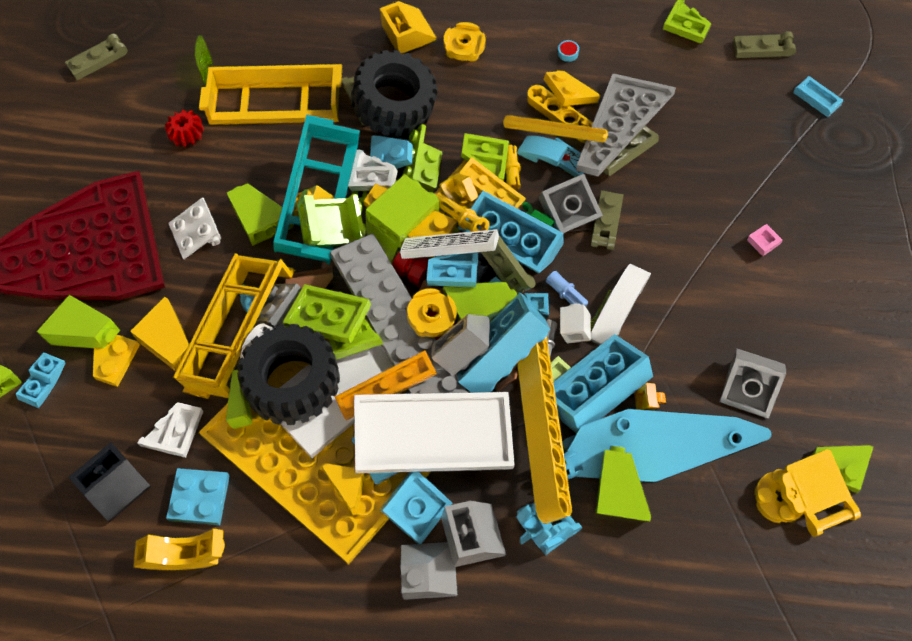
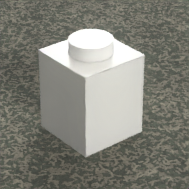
(575, 323)

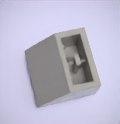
(278, 304)
(462, 343)
(472, 532)

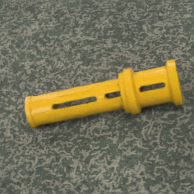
(471, 224)

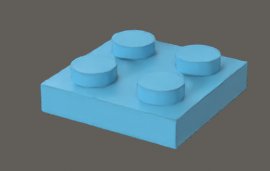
(198, 496)
(415, 506)

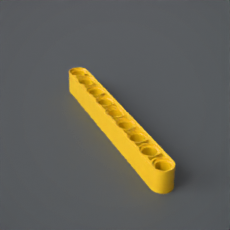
(544, 435)

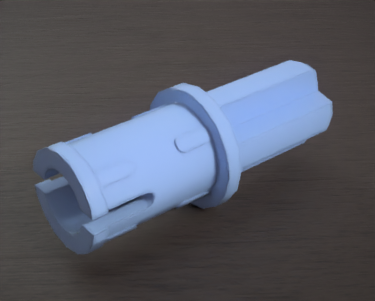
(565, 289)

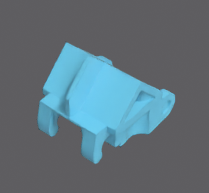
(545, 535)

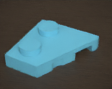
(392, 150)
(453, 270)

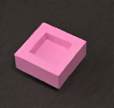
(764, 240)

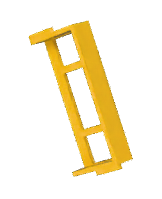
(269, 77)
(214, 317)

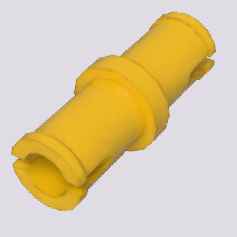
(512, 168)

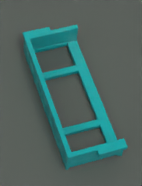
(325, 130)

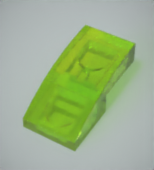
(202, 57)

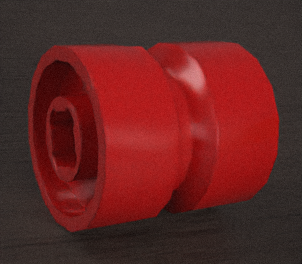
(413, 268)

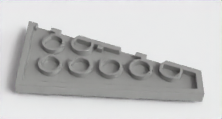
(623, 113)

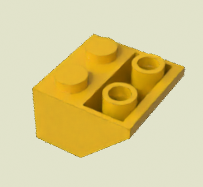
(405, 26)

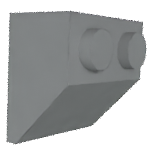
(570, 204)
(753, 383)

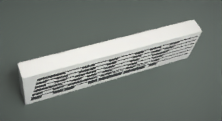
(449, 244)

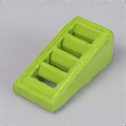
(238, 408)

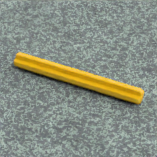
(555, 128)

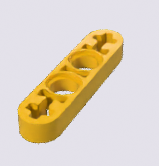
(555, 116)

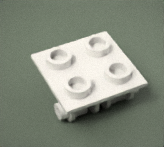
(194, 228)

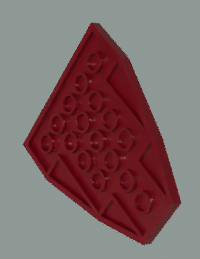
(85, 246)

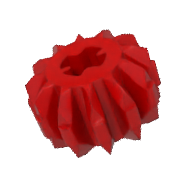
(184, 128)

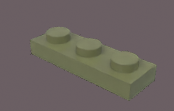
(640, 143)

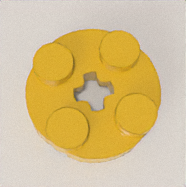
(464, 51)
(427, 325)
(767, 499)

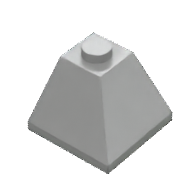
(427, 571)

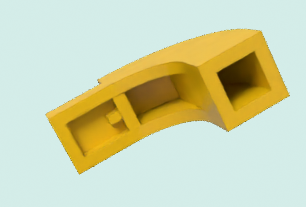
(179, 553)

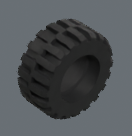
(396, 71)
(280, 347)

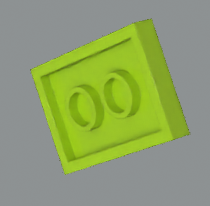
(328, 312)

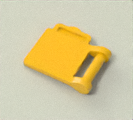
(814, 486)

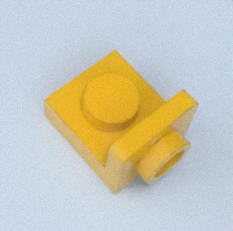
(459, 187)

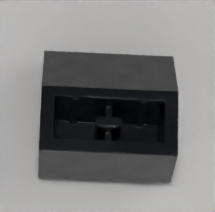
(109, 482)

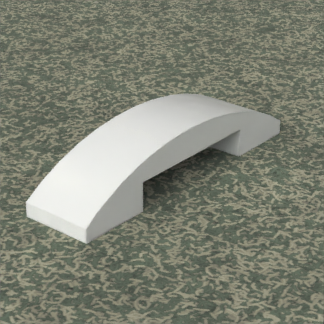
(619, 304)

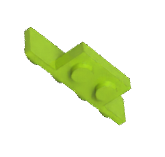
(425, 161)

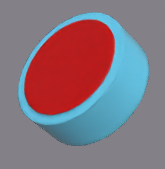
(568, 50)

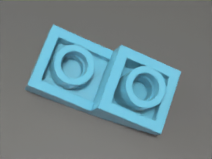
(542, 148)
(42, 380)

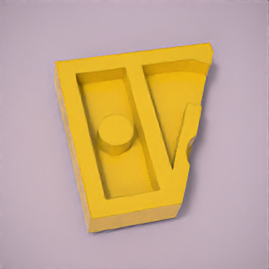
(569, 89)
(114, 360)

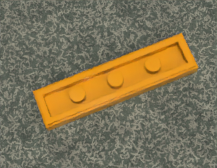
(391, 381)

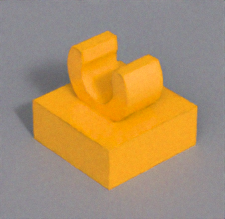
(647, 398)

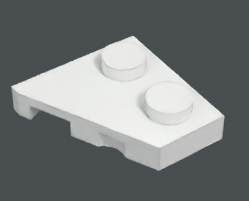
(371, 170)
(174, 431)

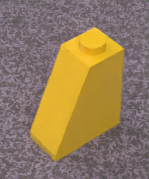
(162, 334)

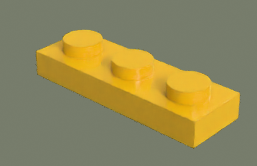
(487, 181)

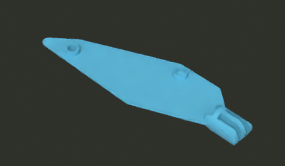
(659, 441)

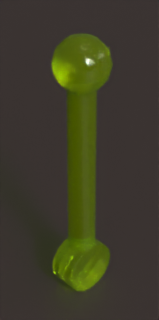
(596, 316)

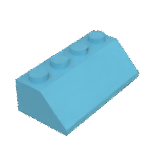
(526, 237)
(510, 340)
(600, 382)

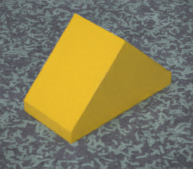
(347, 484)

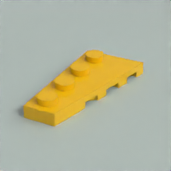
(433, 224)

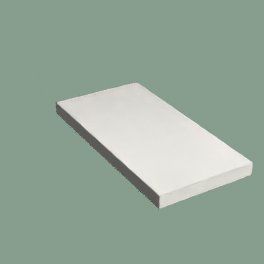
(326, 427)
(432, 432)

